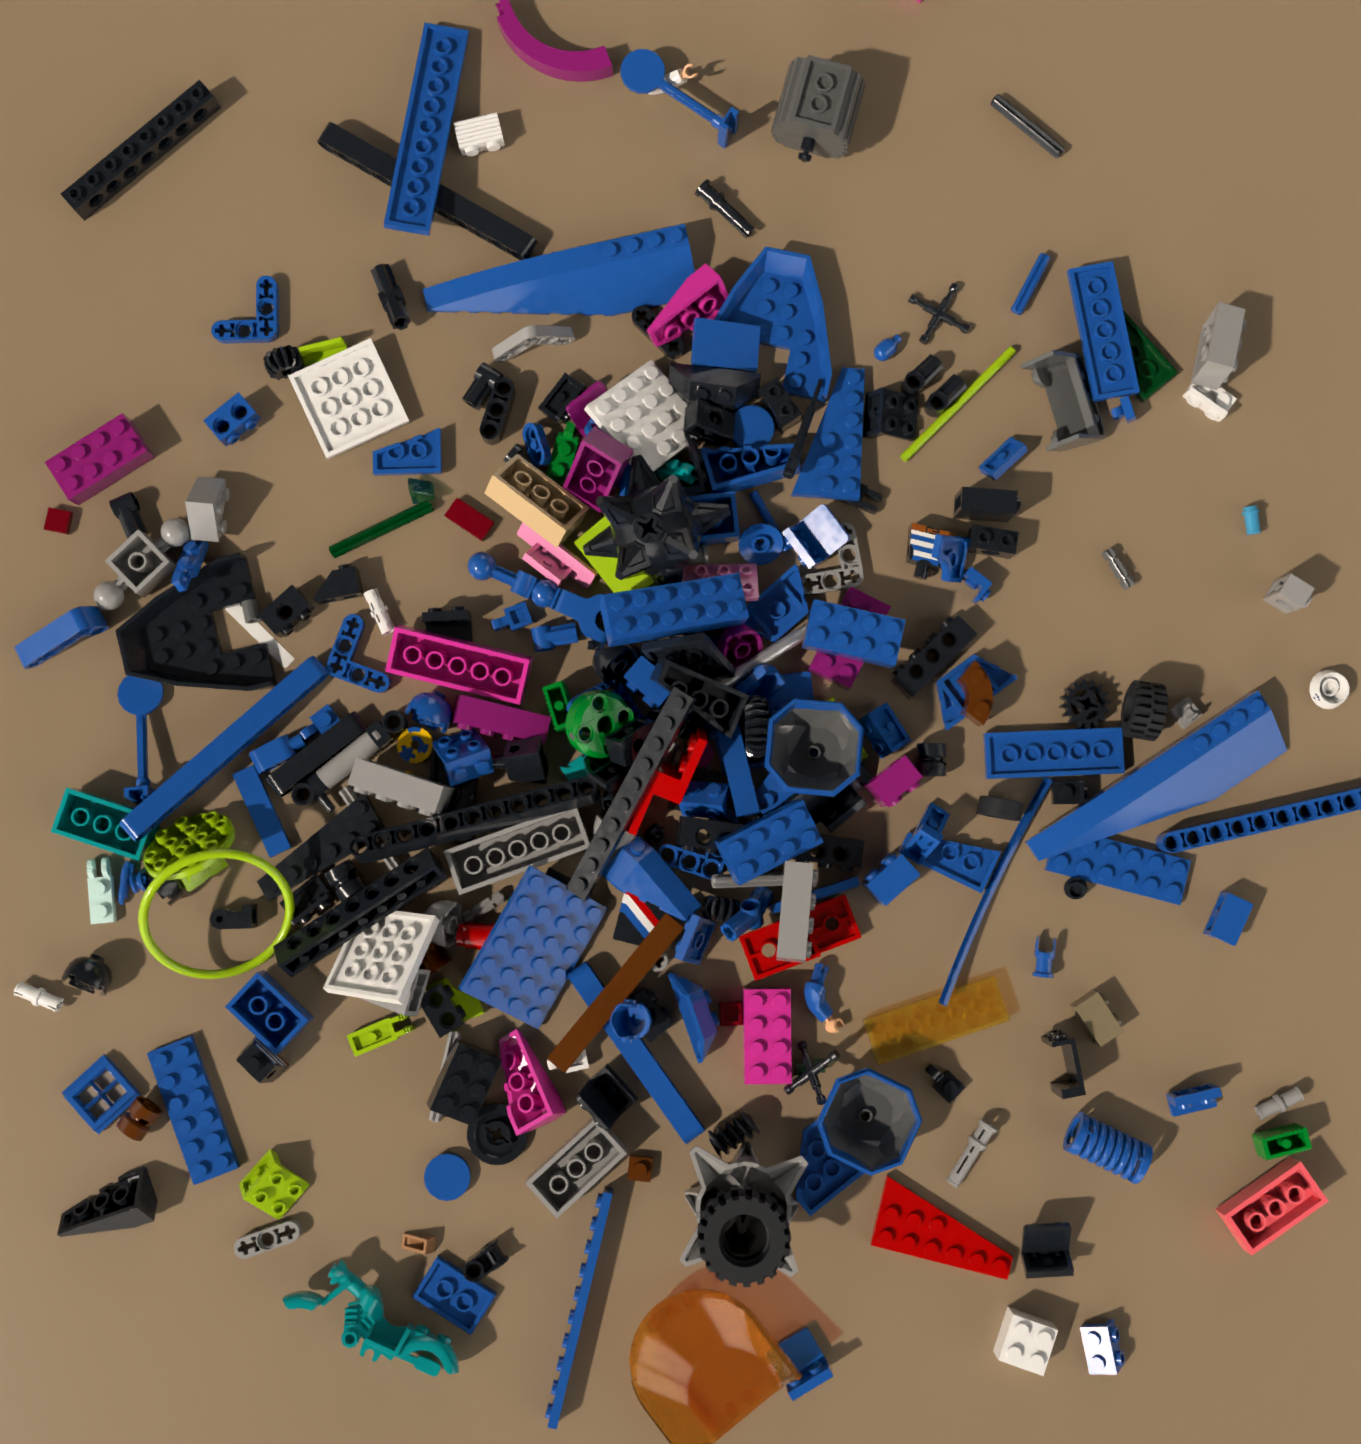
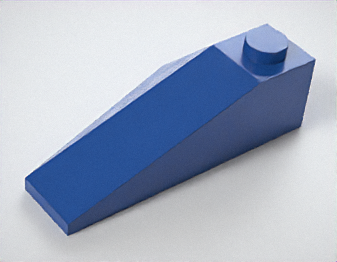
(646, 875)

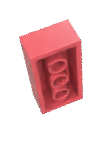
(1271, 1205)

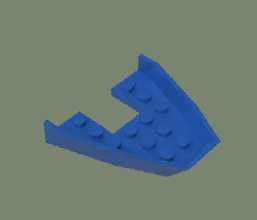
(785, 300)

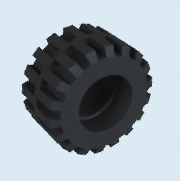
(1144, 710)

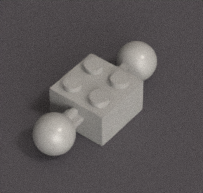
(141, 563)

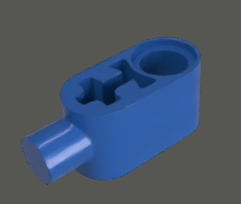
(276, 752)

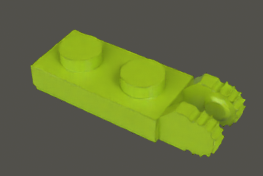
(377, 1035)

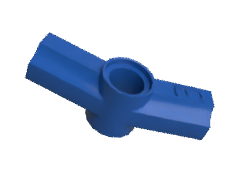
(750, 914)

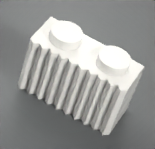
(479, 134)

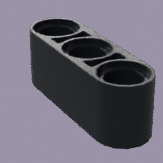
(497, 400)

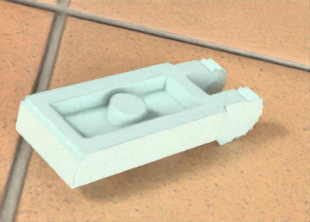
(101, 893)

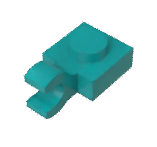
(679, 469)

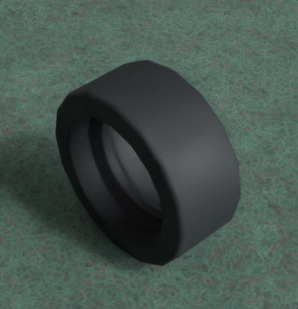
(1000, 808)

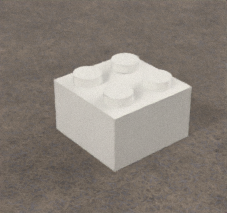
(1025, 1341)

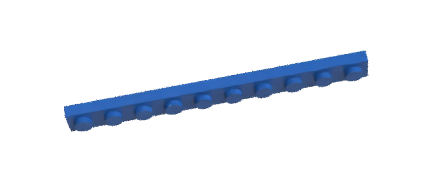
(576, 1316)

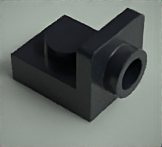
(1068, 792)

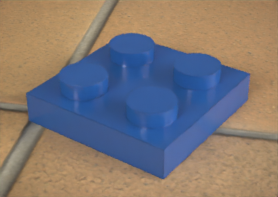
(695, 939)

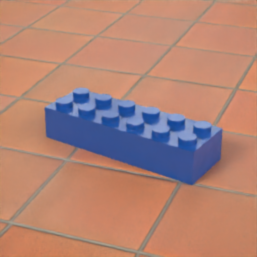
(673, 609)

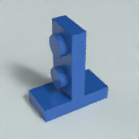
(927, 834)

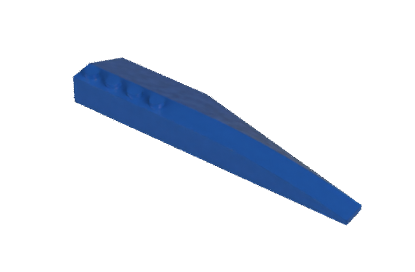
(584, 280)
(1175, 779)

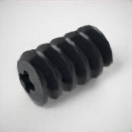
(732, 1133)

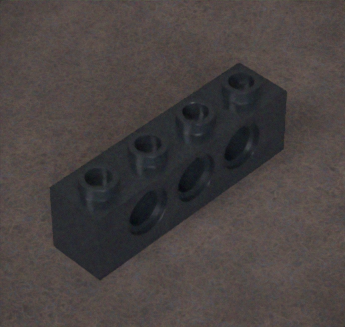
(961, 634)

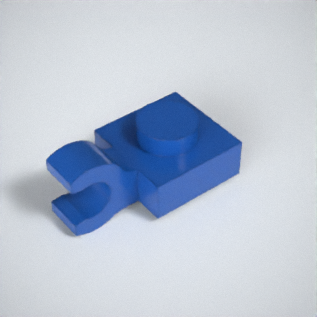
(516, 617)
(322, 721)

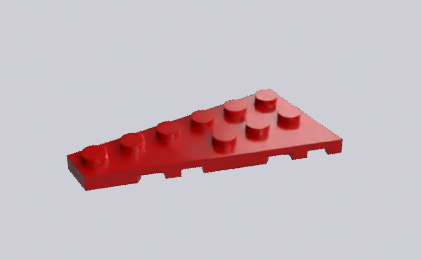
(924, 1231)

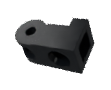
(230, 919)

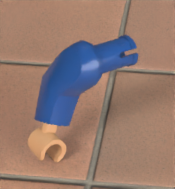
(815, 999)

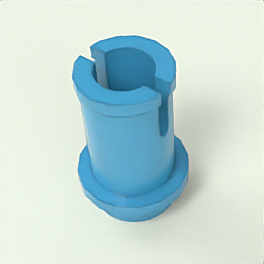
(1251, 520)

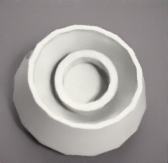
(1329, 689)

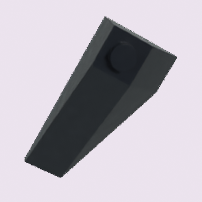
(117, 1207)

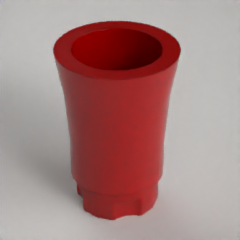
(472, 935)

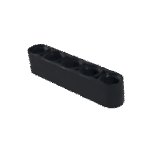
(316, 754)

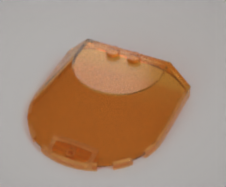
(704, 1365)

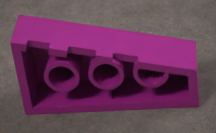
(498, 719)

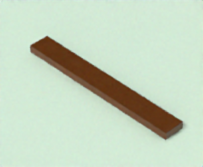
(615, 992)

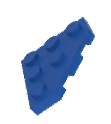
(823, 1175)

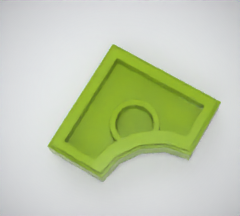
(470, 1004)

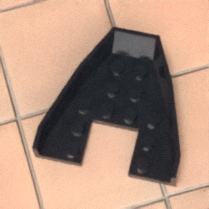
(178, 638)

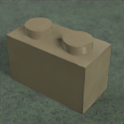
(1097, 1018)

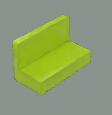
(318, 351)

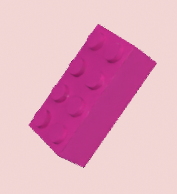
(767, 1035)

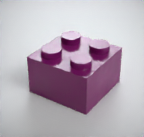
(893, 781)

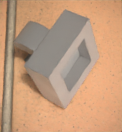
(1185, 713)

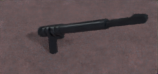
(796, 451)

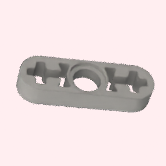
(249, 1238)

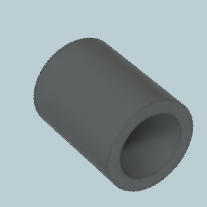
(251, 611)

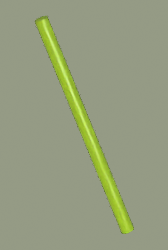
(957, 404)

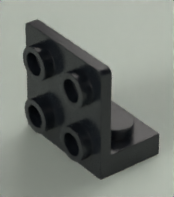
(890, 414)

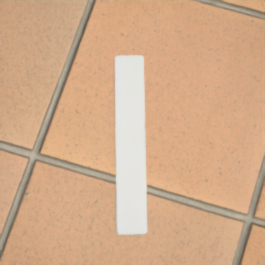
(262, 636)

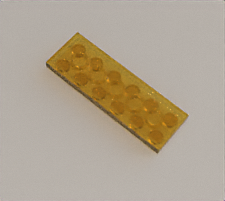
(930, 1023)

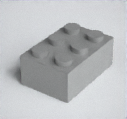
(1219, 346)

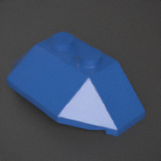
(696, 1013)

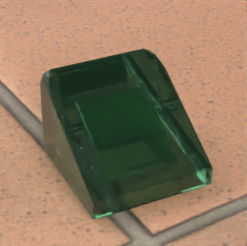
(421, 490)

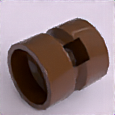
(137, 1121)

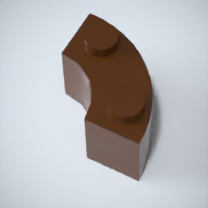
(977, 693)

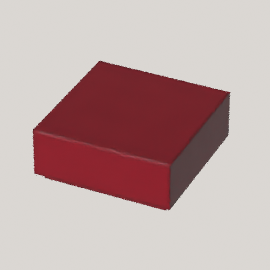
(58, 521)
(731, 1013)

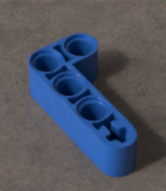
(60, 634)

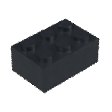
(463, 1082)

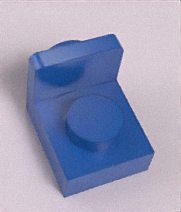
(976, 580)

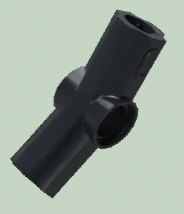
(391, 296)

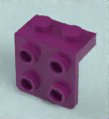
(577, 406)

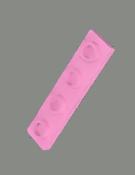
(554, 562)

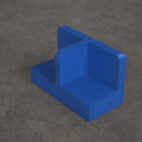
(1228, 918)

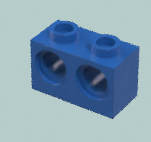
(228, 414)

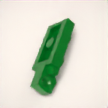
(563, 454)

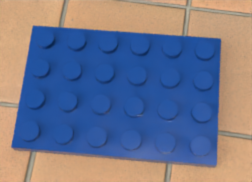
(532, 948)

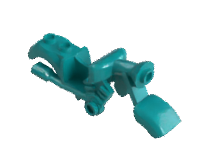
(366, 1320)

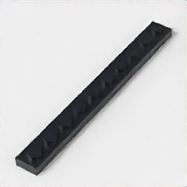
(631, 793)

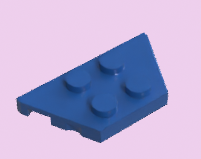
(778, 606)
(951, 693)

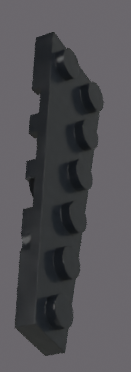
(325, 846)

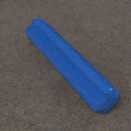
(1030, 283)

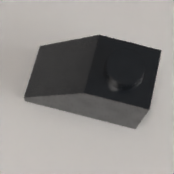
(340, 585)

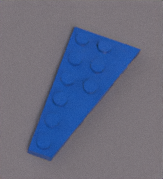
(835, 454)

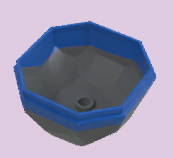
(817, 726)
(880, 1139)

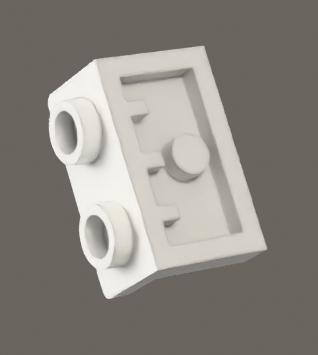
(1213, 402)

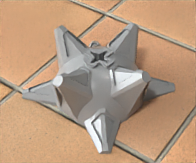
(743, 1233)

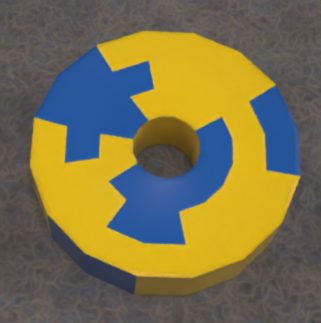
(405, 741)

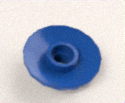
(762, 552)

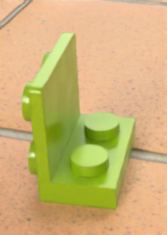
(272, 1186)

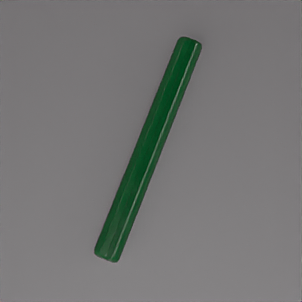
(381, 528)

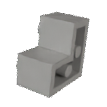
(206, 508)

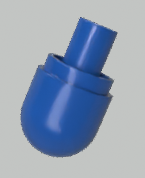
(886, 348)

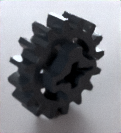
(1088, 695)

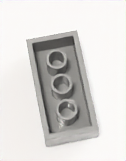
(397, 785)
(795, 912)
(576, 1167)

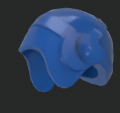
(630, 1020)

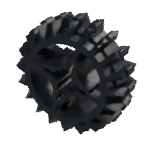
(756, 726)

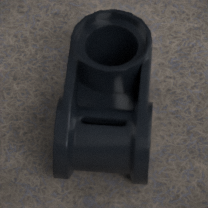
(487, 1258)

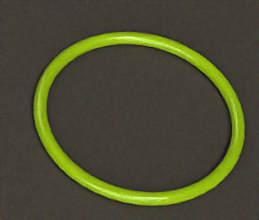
(205, 855)

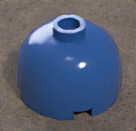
(430, 710)

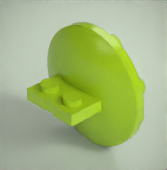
(187, 837)

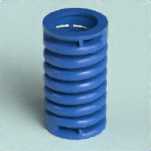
(1108, 1148)

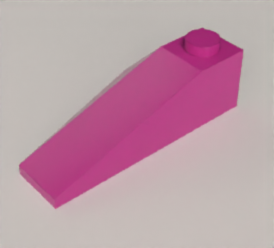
(698, 296)
(529, 1089)

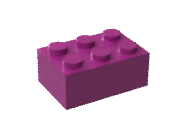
(597, 467)

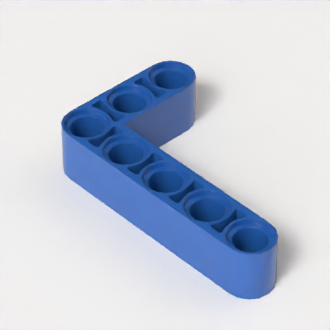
(701, 860)

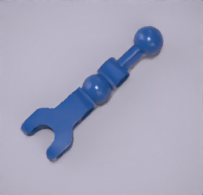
(543, 593)

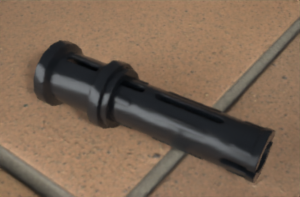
(717, 202)

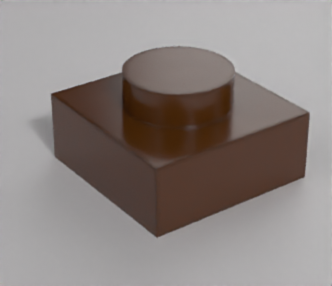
(640, 1168)

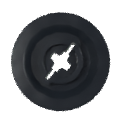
(481, 1138)

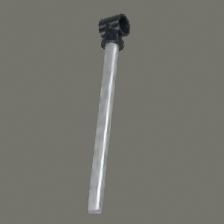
(762, 658)

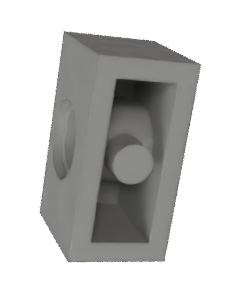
(1289, 594)

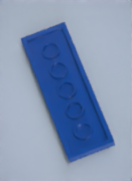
(1103, 331)
(1053, 753)
(1125, 869)
(193, 1110)

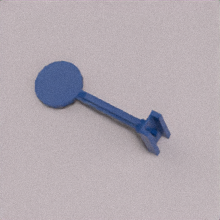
(645, 72)
(140, 698)

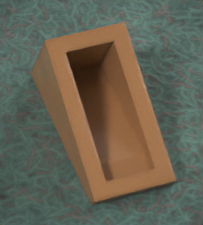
(419, 1243)

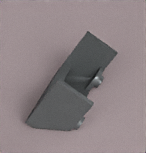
(1070, 399)

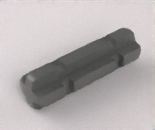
(1118, 568)

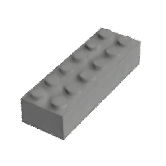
(515, 848)

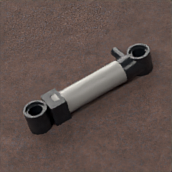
(375, 738)

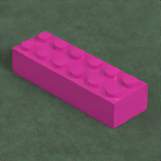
(459, 664)

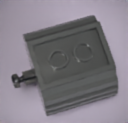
(818, 107)

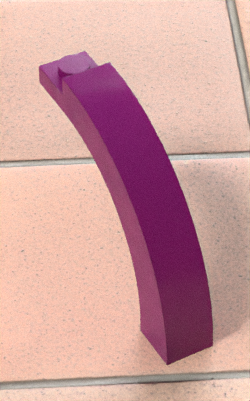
(557, 63)

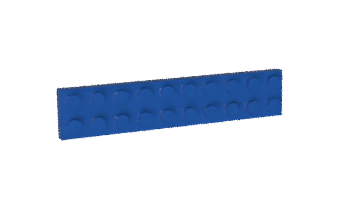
(426, 129)

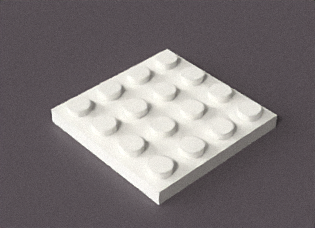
(349, 398)
(643, 415)
(383, 958)

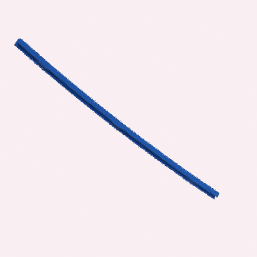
(990, 889)

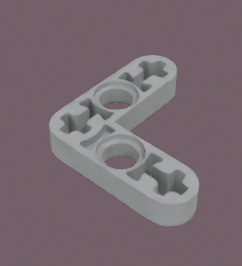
(529, 336)
(846, 568)

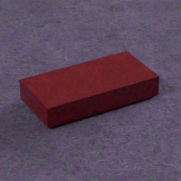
(469, 519)

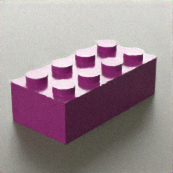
(99, 459)
(843, 670)

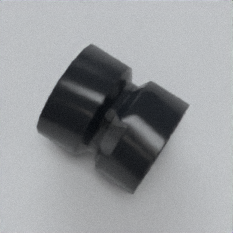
(931, 759)
(345, 880)

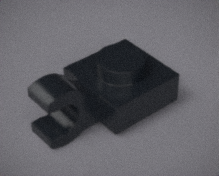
(946, 1084)

